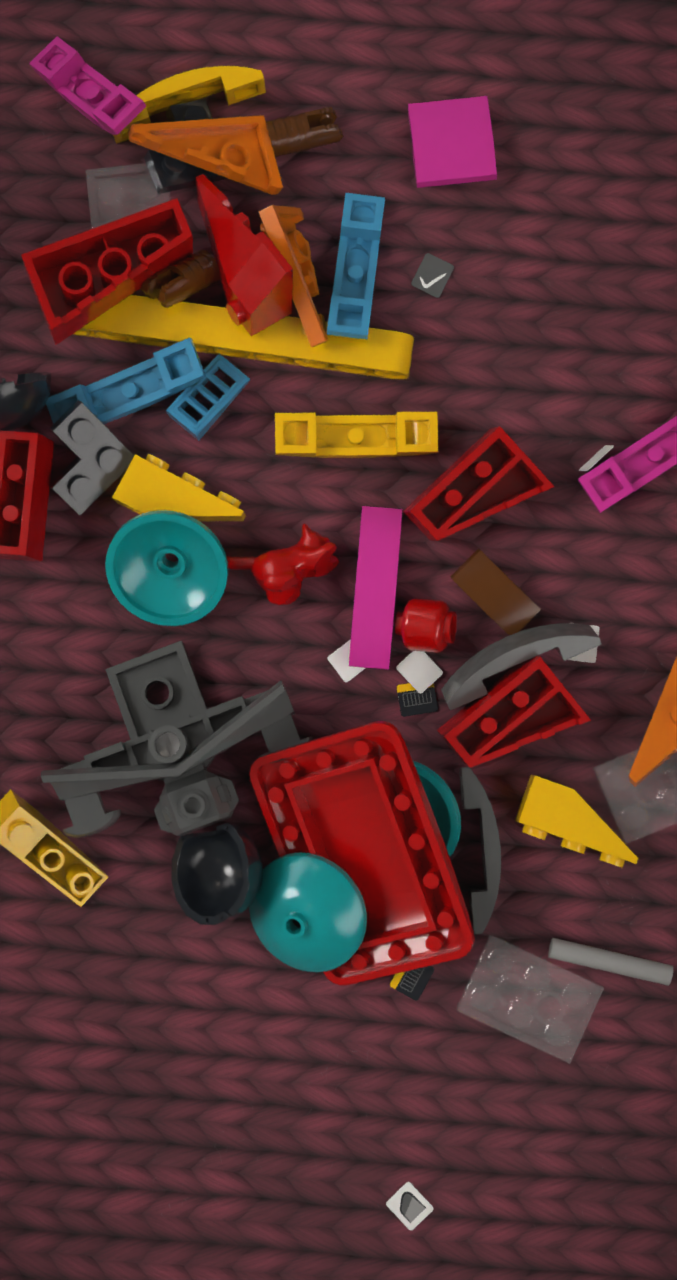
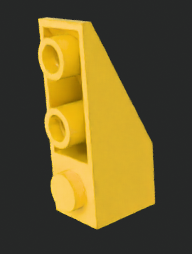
(151, 487)
(564, 813)
(47, 850)

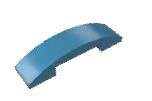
(356, 266)
(135, 387)

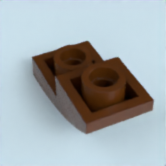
(495, 592)

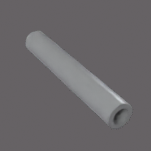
(610, 961)

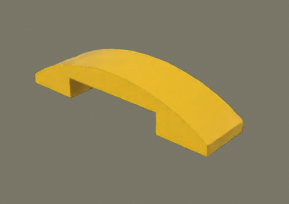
(235, 81)
(356, 435)

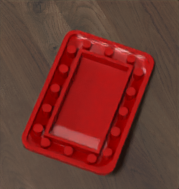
(368, 812)

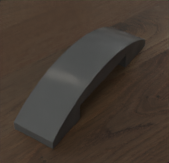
(566, 638)
(482, 899)

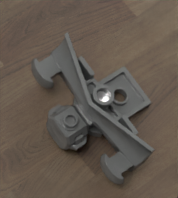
(171, 745)

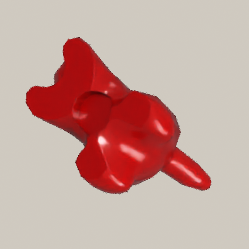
(283, 570)

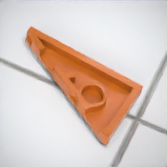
(225, 146)
(280, 227)
(661, 734)

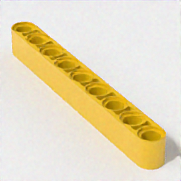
(284, 342)

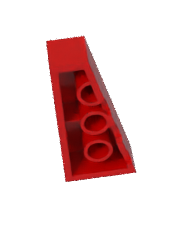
(105, 265)

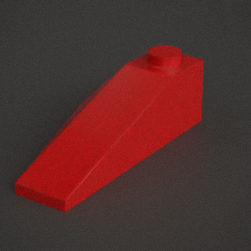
(250, 265)

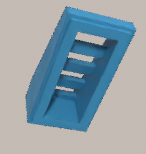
(187, 397)

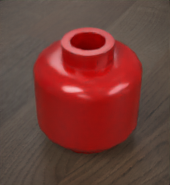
(426, 625)

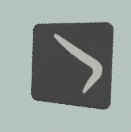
(432, 275)

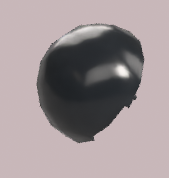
(24, 400)
(216, 874)

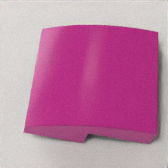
(452, 141)

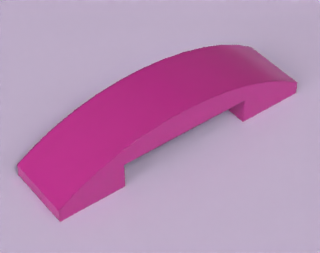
(86, 88)
(632, 467)
(375, 587)

